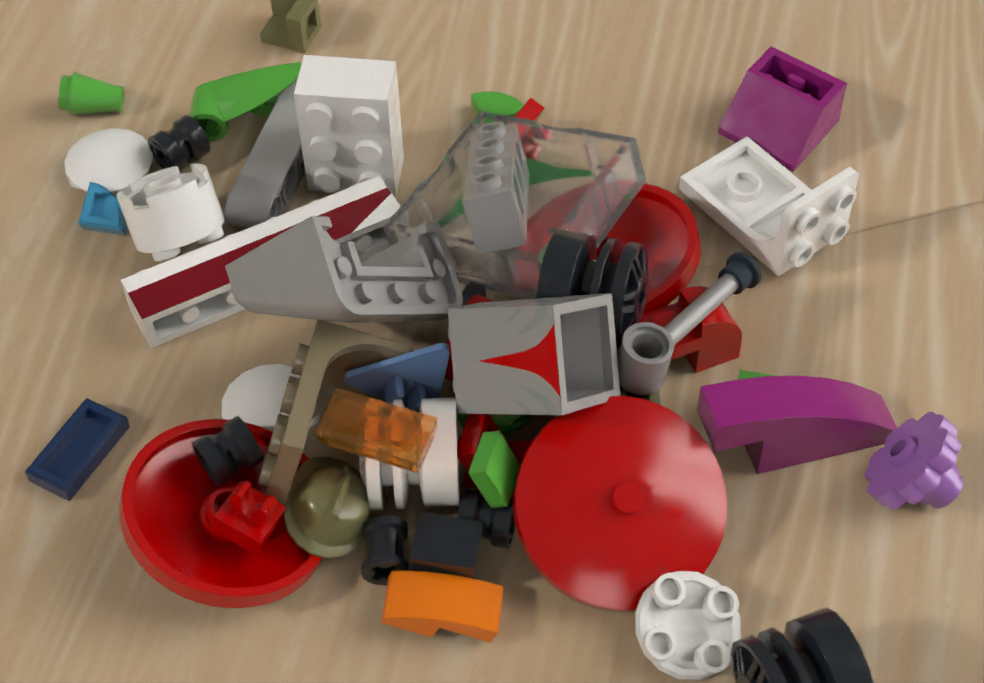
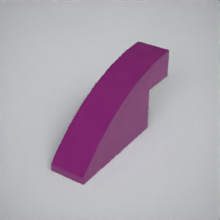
(792, 418)

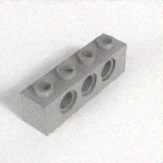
(496, 188)

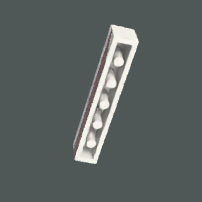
(196, 286)

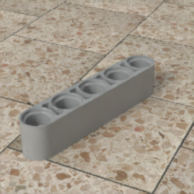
(271, 169)

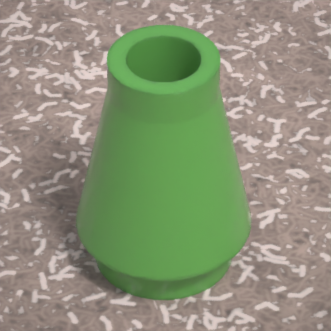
(88, 95)

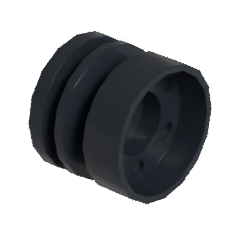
(575, 269)
(810, 651)

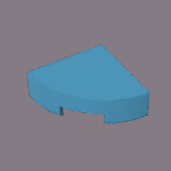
(102, 211)

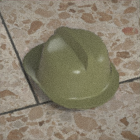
(327, 507)

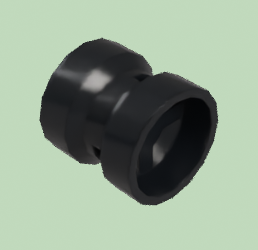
(179, 144)
(240, 451)
(497, 521)

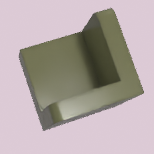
(292, 24)

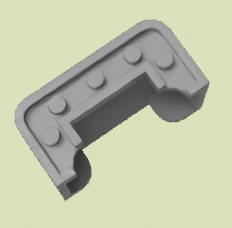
(319, 279)

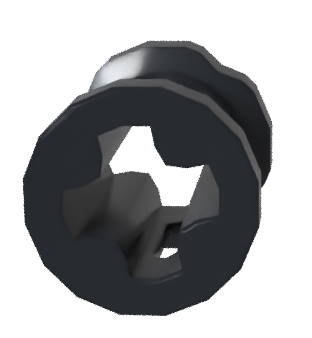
(384, 548)

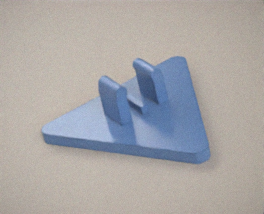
(404, 377)

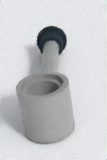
(649, 347)

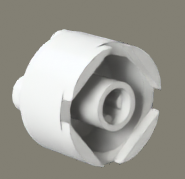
(172, 211)

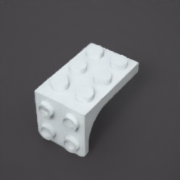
(770, 206)

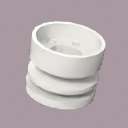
(439, 472)

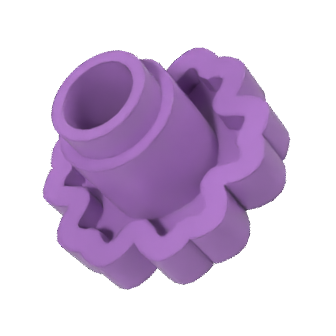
(917, 464)

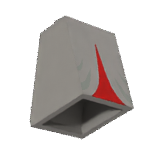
(534, 355)

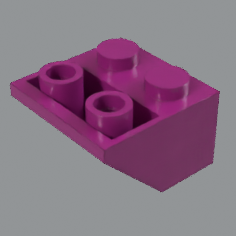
(784, 107)

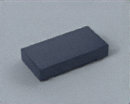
(77, 449)

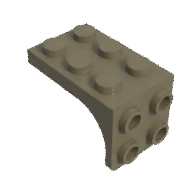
(321, 369)

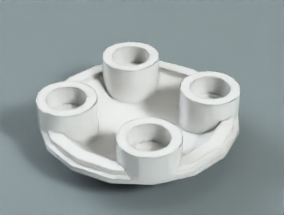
(109, 159)
(258, 396)
(688, 624)

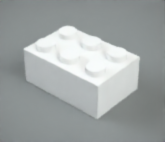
(349, 122)

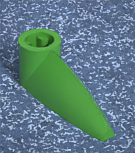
(237, 94)

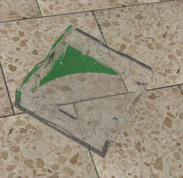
(575, 185)

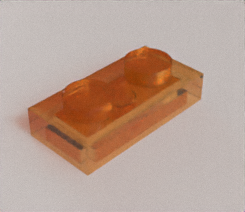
(377, 430)

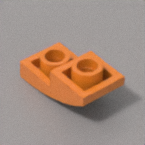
(433, 601)

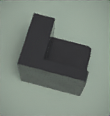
(446, 545)

